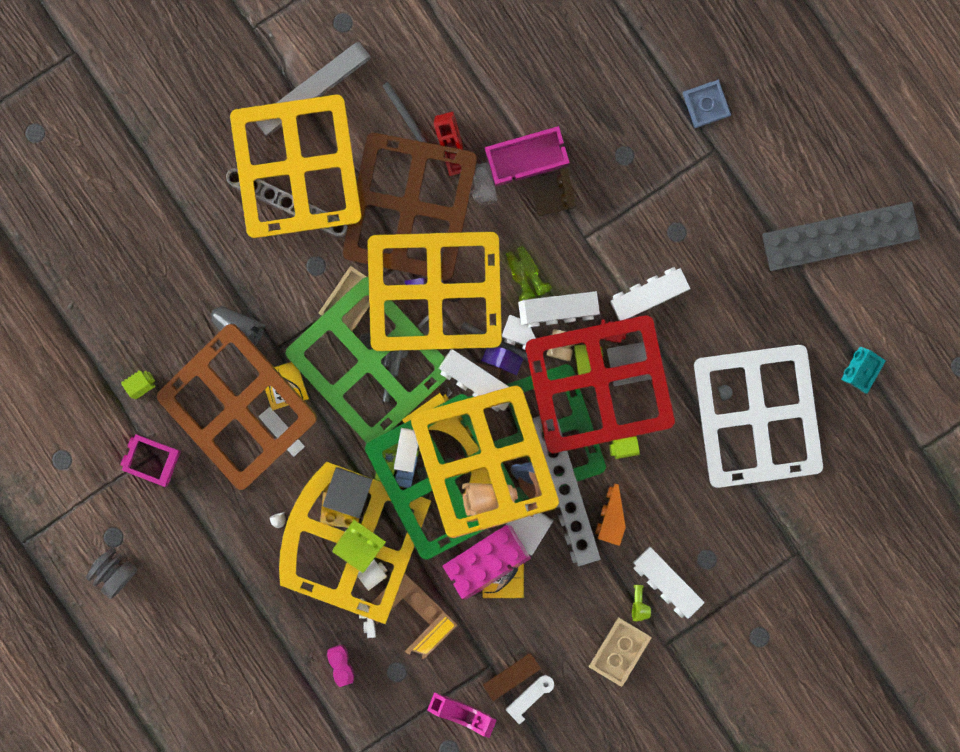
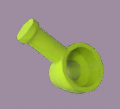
(639, 610)

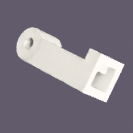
(542, 685)

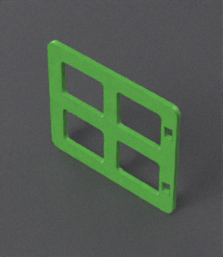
(368, 362)

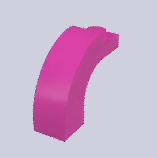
(462, 714)

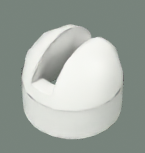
(278, 520)

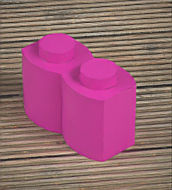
(343, 671)

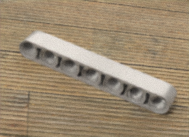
(322, 81)
(277, 201)

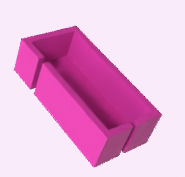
(527, 156)
(486, 562)

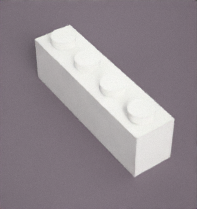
(649, 295)
(559, 308)
(470, 376)
(668, 582)

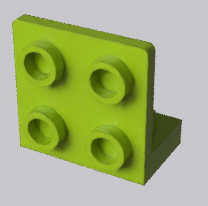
(358, 546)

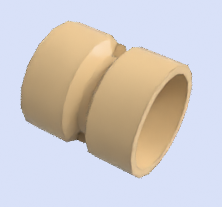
(561, 353)

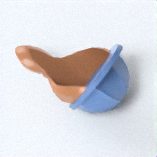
(527, 481)

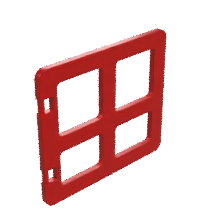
(599, 378)

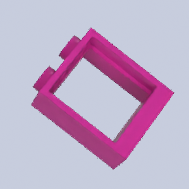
(168, 468)

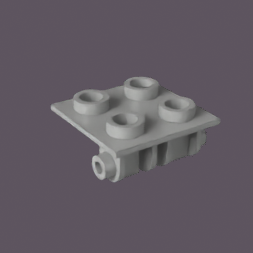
(627, 355)

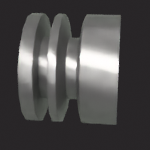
(111, 573)

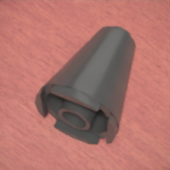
(251, 328)

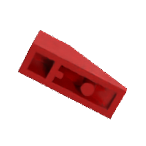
(449, 136)

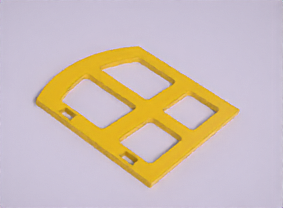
(341, 596)

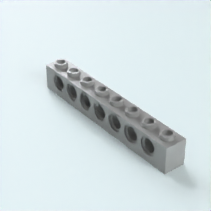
(591, 552)

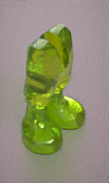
(525, 268)

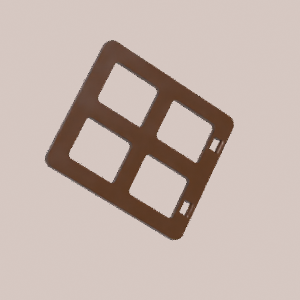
(409, 204)

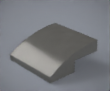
(347, 492)

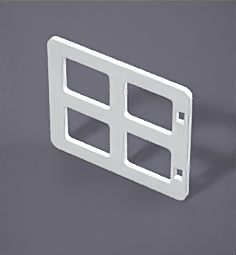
(758, 415)

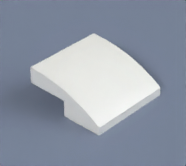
(531, 530)

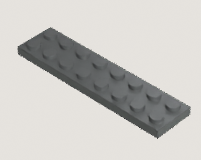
(841, 236)

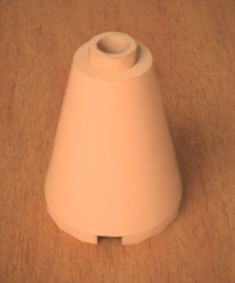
(481, 498)

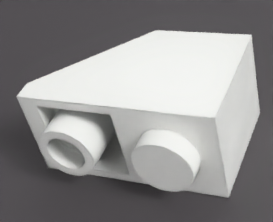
(517, 333)

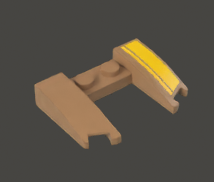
(440, 622)

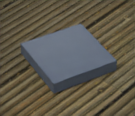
(706, 104)

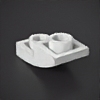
(406, 451)
(369, 626)

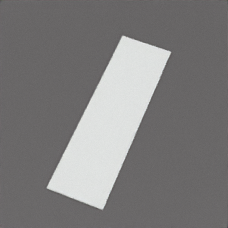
(278, 427)

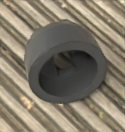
(725, 392)

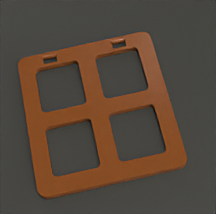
(237, 407)

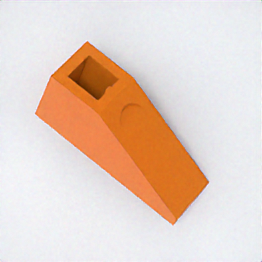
(613, 522)

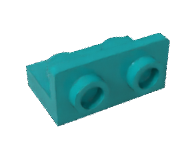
(863, 369)

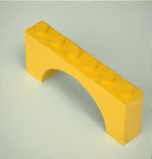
(458, 431)

